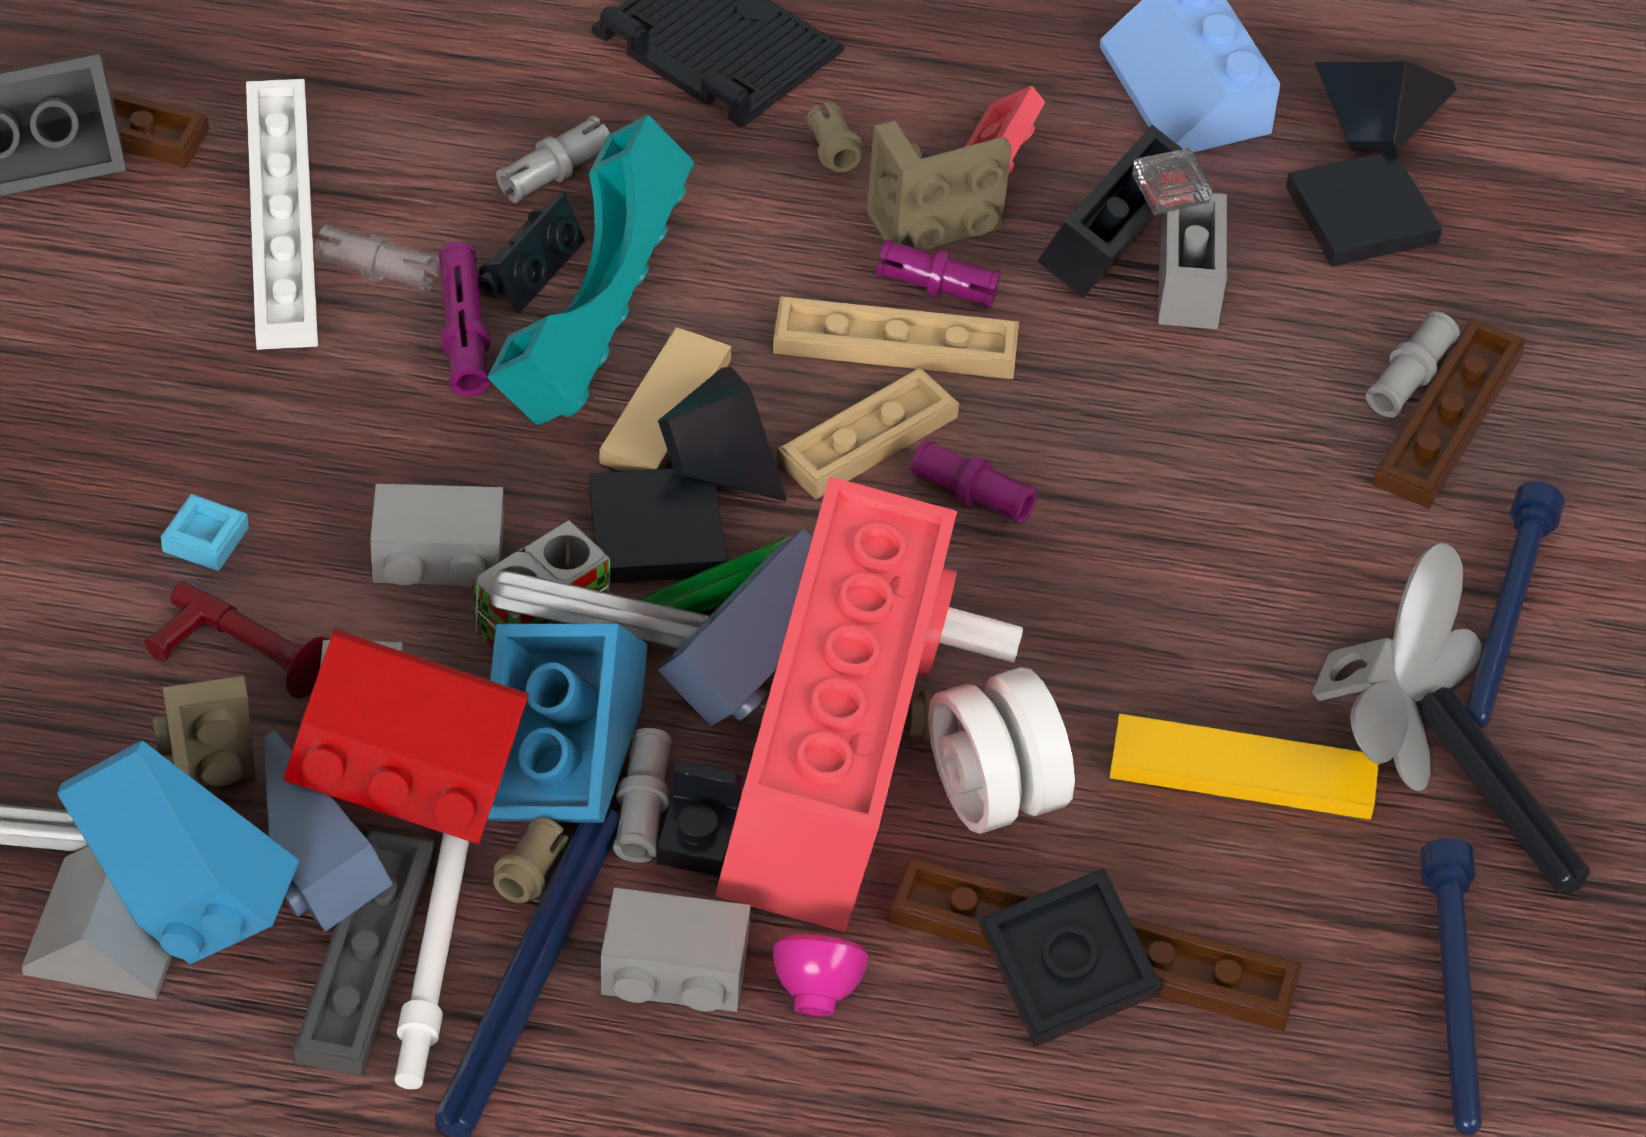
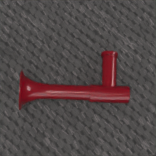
(199, 606)

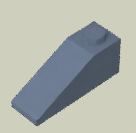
(742, 639)
(336, 862)

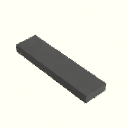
(364, 962)

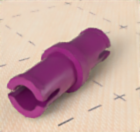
(938, 273)
(973, 481)

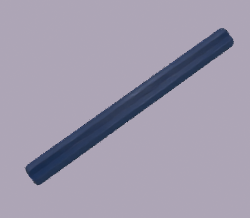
(525, 977)

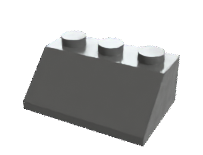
(57, 123)

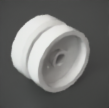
(1001, 749)

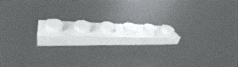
(281, 215)

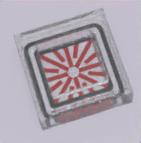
(1172, 181)

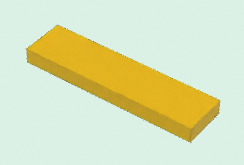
(1244, 766)

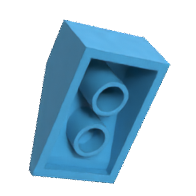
(576, 719)
(178, 853)

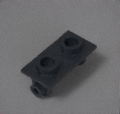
(534, 254)

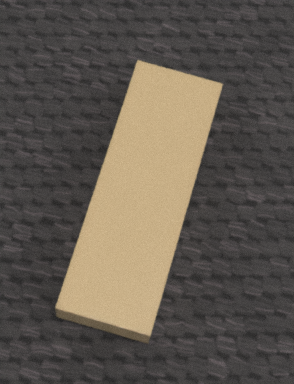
(677, 371)
(868, 432)

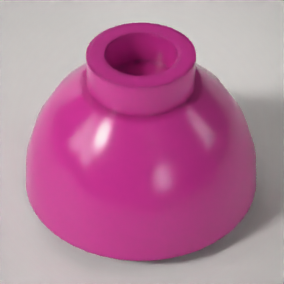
(818, 970)

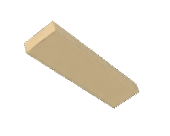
(896, 337)

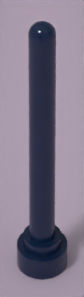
(1535, 514)
(1448, 871)

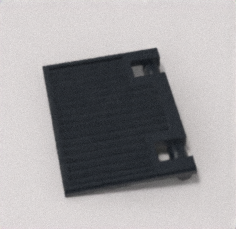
(721, 48)

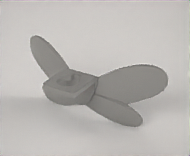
(1407, 667)

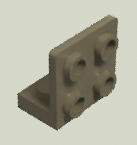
(936, 196)
(207, 731)

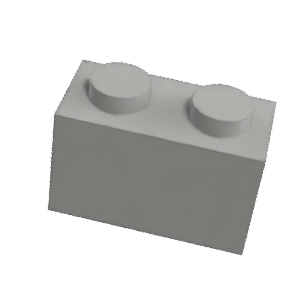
(1193, 265)
(435, 533)
(675, 950)

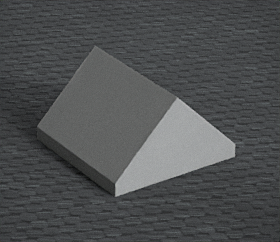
(91, 936)

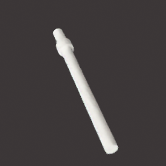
(421, 1016)

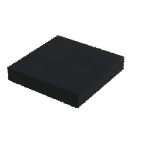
(1363, 208)
(655, 524)
(1069, 957)

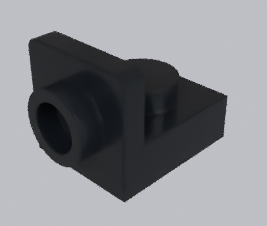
(699, 818)

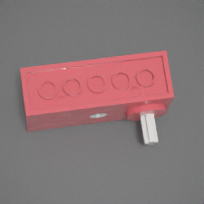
(840, 698)

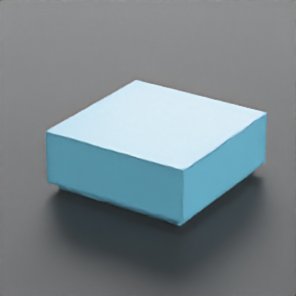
(204, 532)

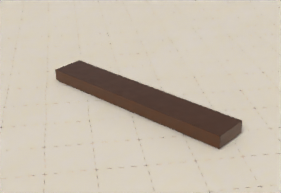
(1187, 965)

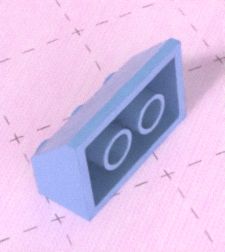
(1193, 72)

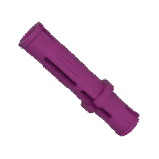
(466, 363)

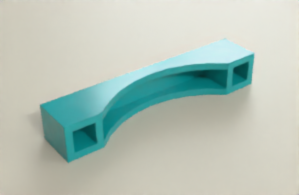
(633, 191)

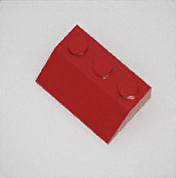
(406, 736)

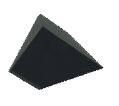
(1382, 101)
(721, 438)

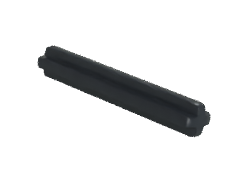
(1505, 791)

